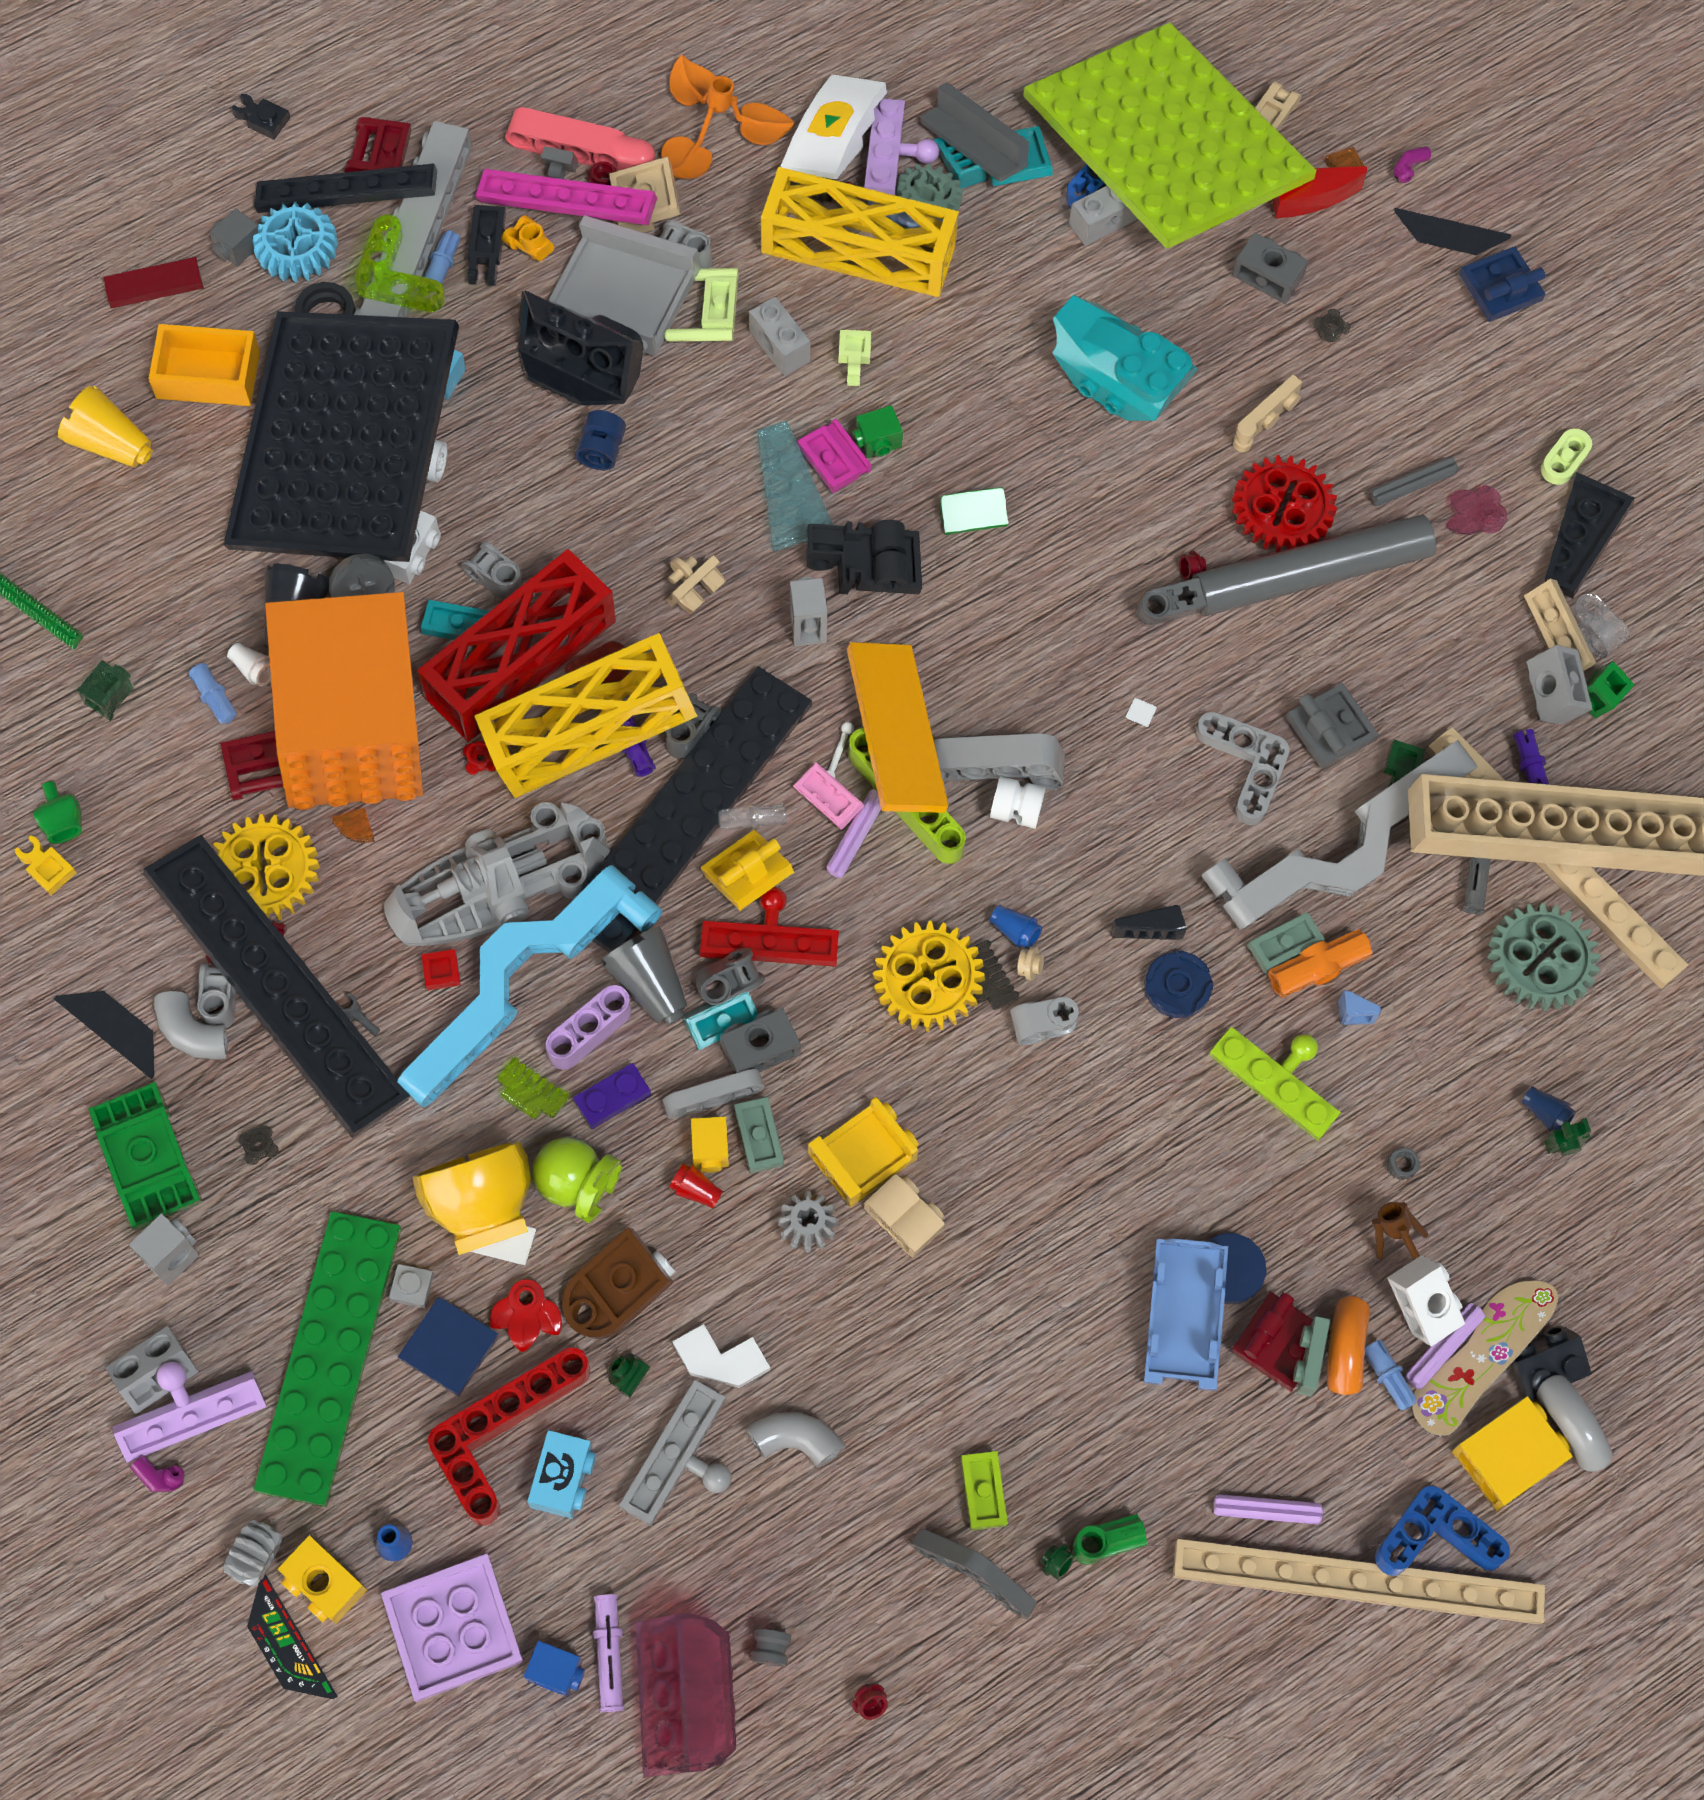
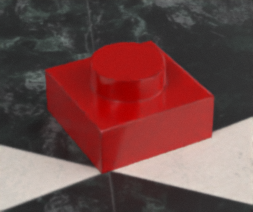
(441, 969)

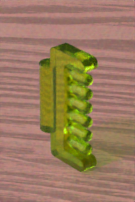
(525, 1097)

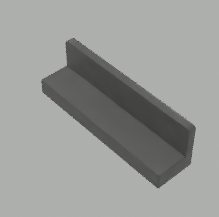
(977, 134)

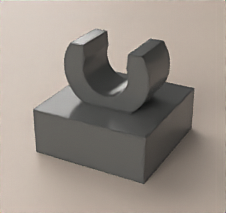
(559, 162)

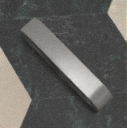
(713, 1093)

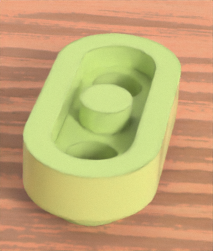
(1564, 458)

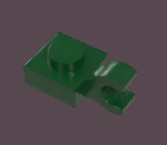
(1402, 759)

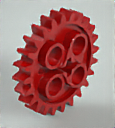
(1311, 514)

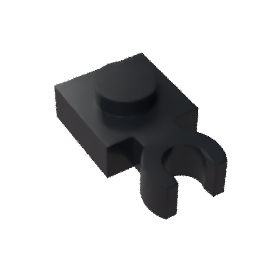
(262, 117)

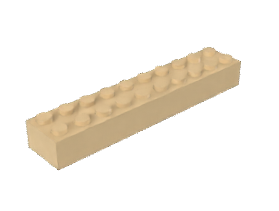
(1556, 824)

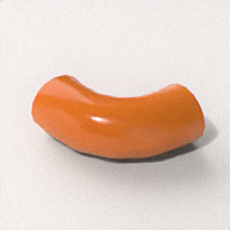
(1347, 1346)

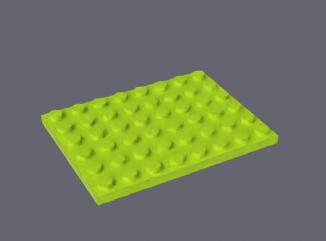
(1169, 134)

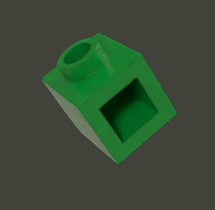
(878, 432)

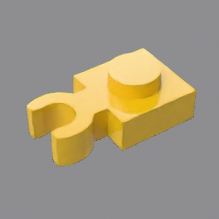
(46, 868)

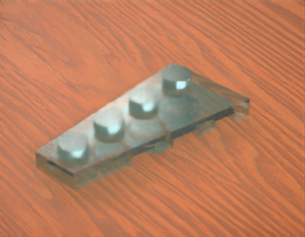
(788, 487)

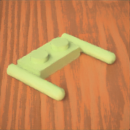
(718, 308)

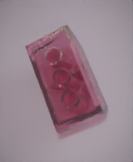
(684, 1694)

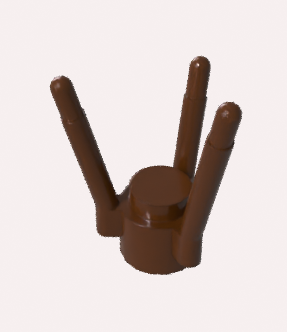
(1395, 1222)

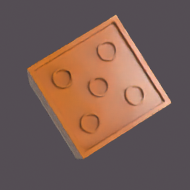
(343, 700)

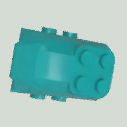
(1117, 362)

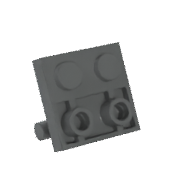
(1331, 725)

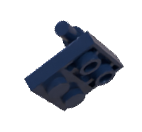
(1503, 283)

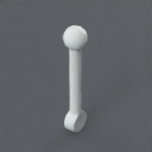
(847, 728)

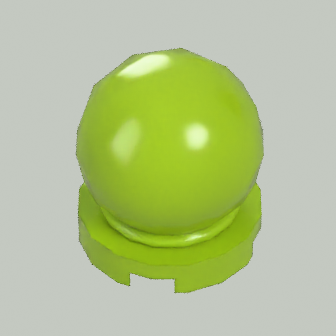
(572, 1175)

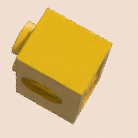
(310, 1561)

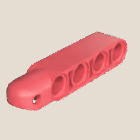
(589, 142)

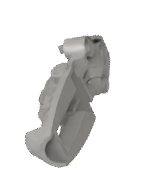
(497, 877)

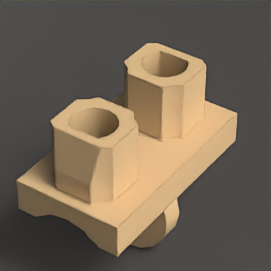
(707, 575)

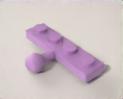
(886, 147)
(188, 1414)

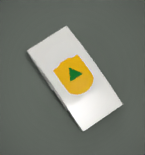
(834, 126)

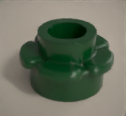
(1057, 1561)

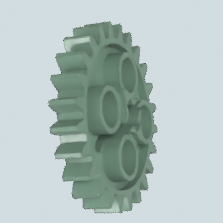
(1520, 935)

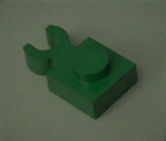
(1568, 1138)

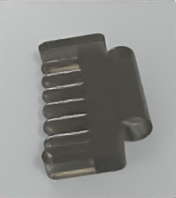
(995, 997)

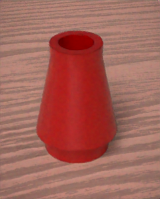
(695, 1186)

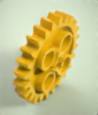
(294, 865)
(944, 1001)

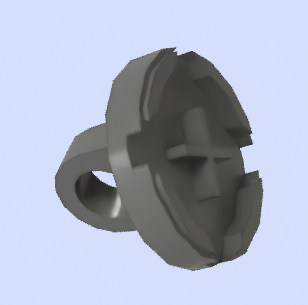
(361, 576)

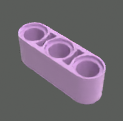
(582, 1042)

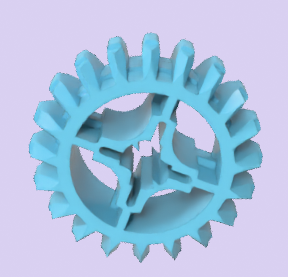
(295, 242)

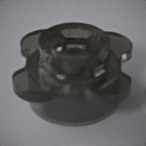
(1331, 333)
(251, 1138)

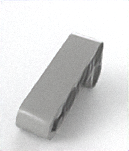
(1007, 756)

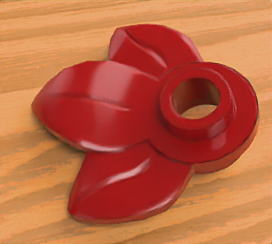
(526, 1320)

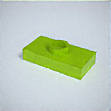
(984, 1490)

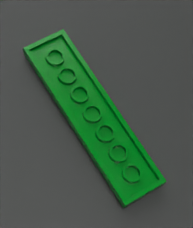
(328, 1360)

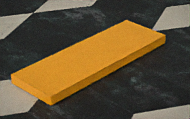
(897, 728)

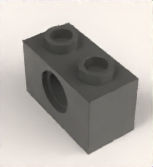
(1277, 281)
(772, 1026)

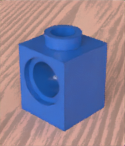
(554, 1669)

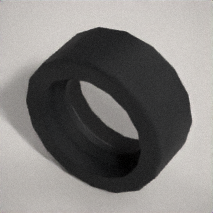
(322, 293)

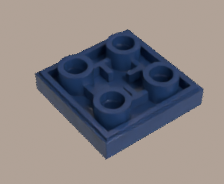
(448, 1346)

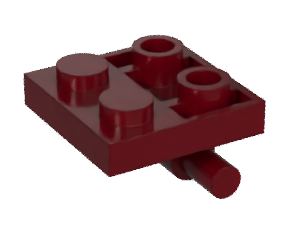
(1274, 1338)

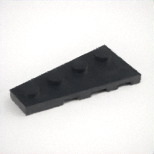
(1586, 529)

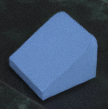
(1356, 1009)

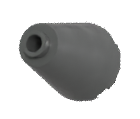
(649, 975)

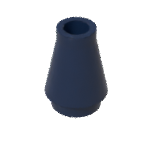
(1548, 1108)

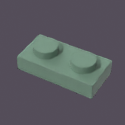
(1285, 942)
(759, 1135)
(1314, 1342)

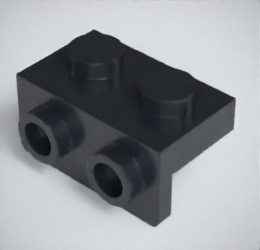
(1552, 1354)

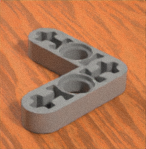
(1256, 753)

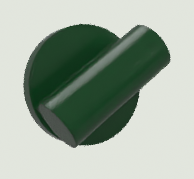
(627, 1373)

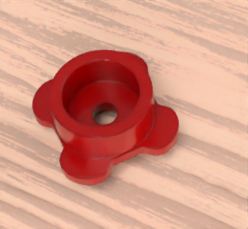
(472, 752)

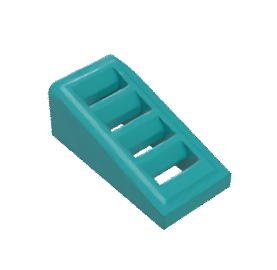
(967, 176)

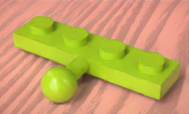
(1276, 1081)

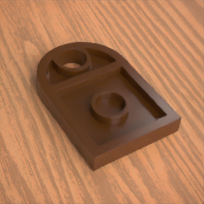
(616, 1286)

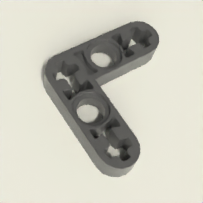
(976, 1567)

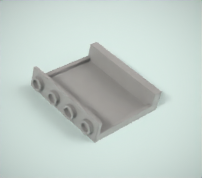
(628, 279)

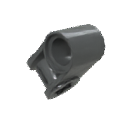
(692, 729)
(731, 977)

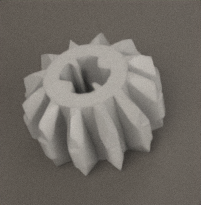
(802, 1211)
(252, 1553)

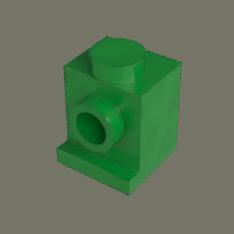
(1607, 688)

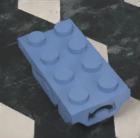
(1186, 1312)

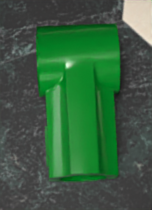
(1112, 1539)

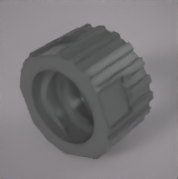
(1407, 1154)

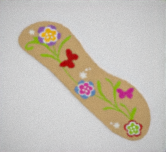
(1508, 1327)

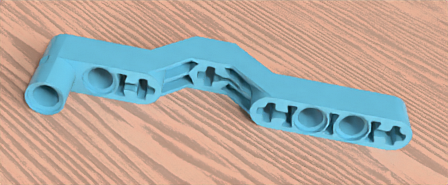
(502, 956)

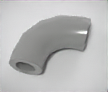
(185, 1031)
(1576, 1423)
(797, 1432)

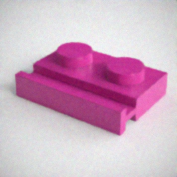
(834, 455)

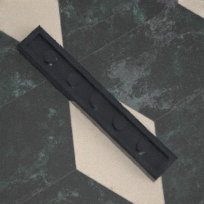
(347, 187)

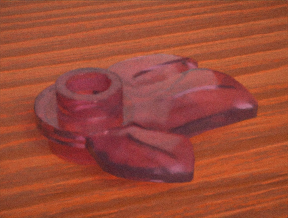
(1474, 511)

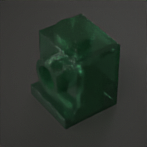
(101, 680)

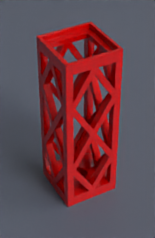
(532, 666)

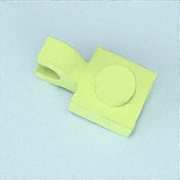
(854, 350)

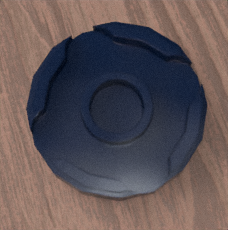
(1178, 984)
(1244, 1267)

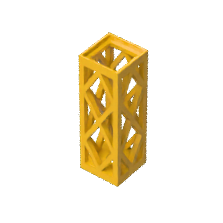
(827, 227)
(586, 736)

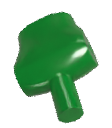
(60, 816)

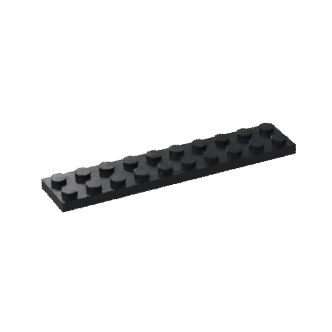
(706, 782)
(276, 985)

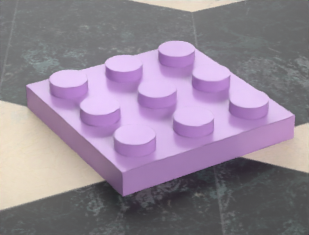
(451, 1627)

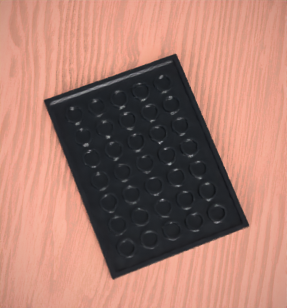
(342, 435)

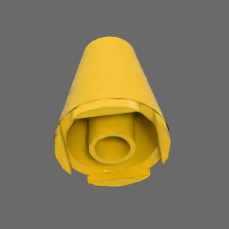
(104, 430)

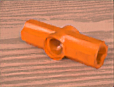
(1320, 963)

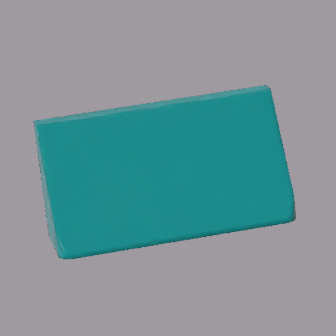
(711, 1021)

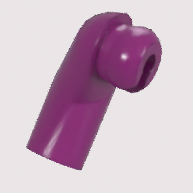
(1403, 167)
(158, 1479)

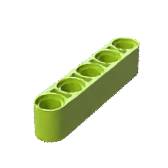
(930, 834)

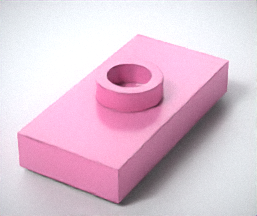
(828, 796)

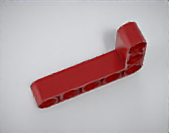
(499, 1422)

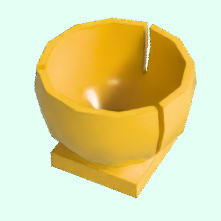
(478, 1197)

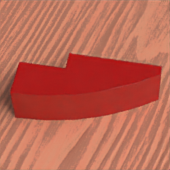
(1326, 190)

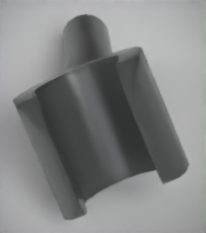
(354, 1012)

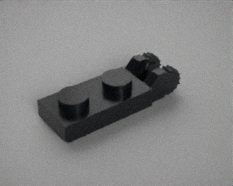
(486, 241)

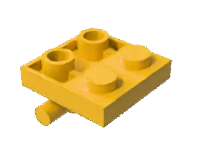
(747, 869)

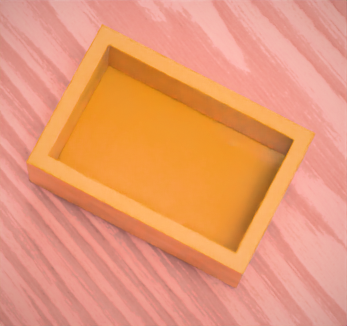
(204, 365)

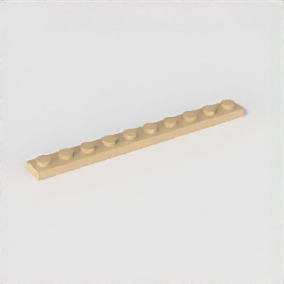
(1594, 895)
(1358, 1581)

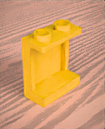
(864, 1152)
(1513, 1453)

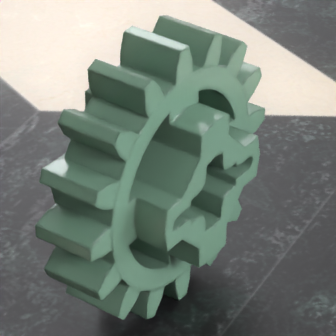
(930, 187)

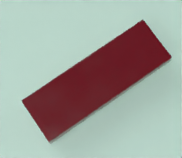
(153, 282)

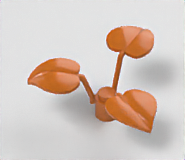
(694, 83)

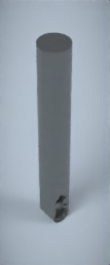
(1293, 570)

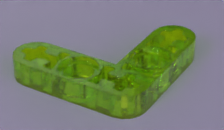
(386, 278)

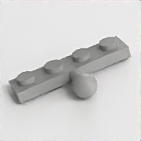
(675, 1454)

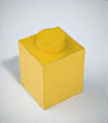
(709, 1144)

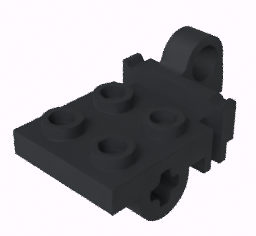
(873, 558)

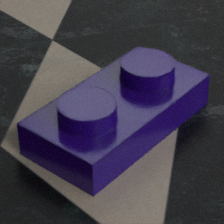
(612, 1096)

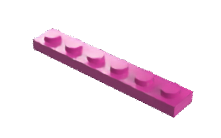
(566, 196)

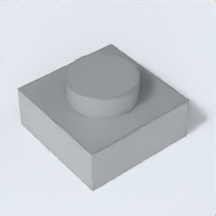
(411, 1286)

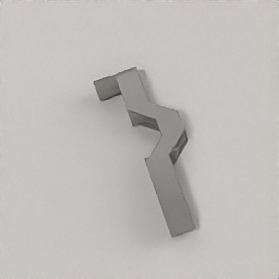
(1345, 878)

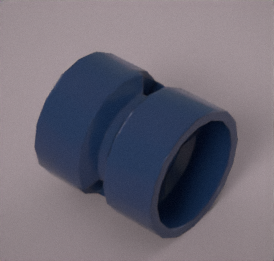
(600, 440)

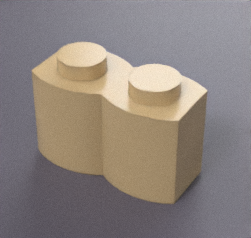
(905, 1215)

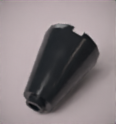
(292, 583)

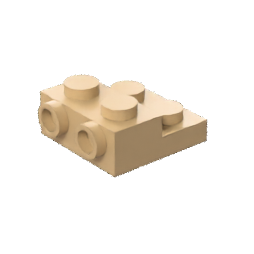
(655, 177)

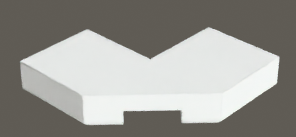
(733, 1367)

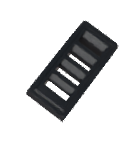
(1158, 924)

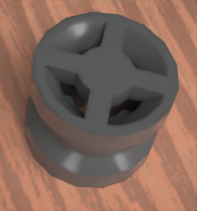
(771, 1647)

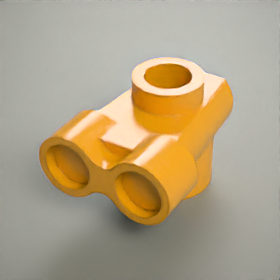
(529, 238)

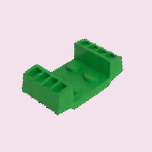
(144, 1156)

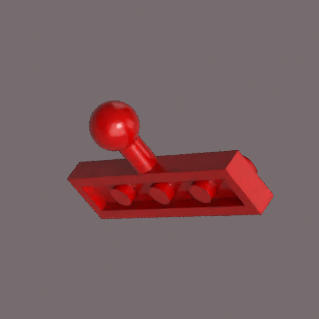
(769, 940)

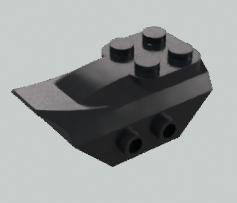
(577, 355)

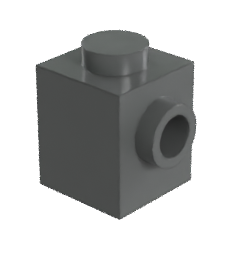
(234, 237)

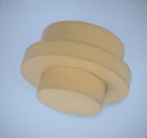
(1030, 963)

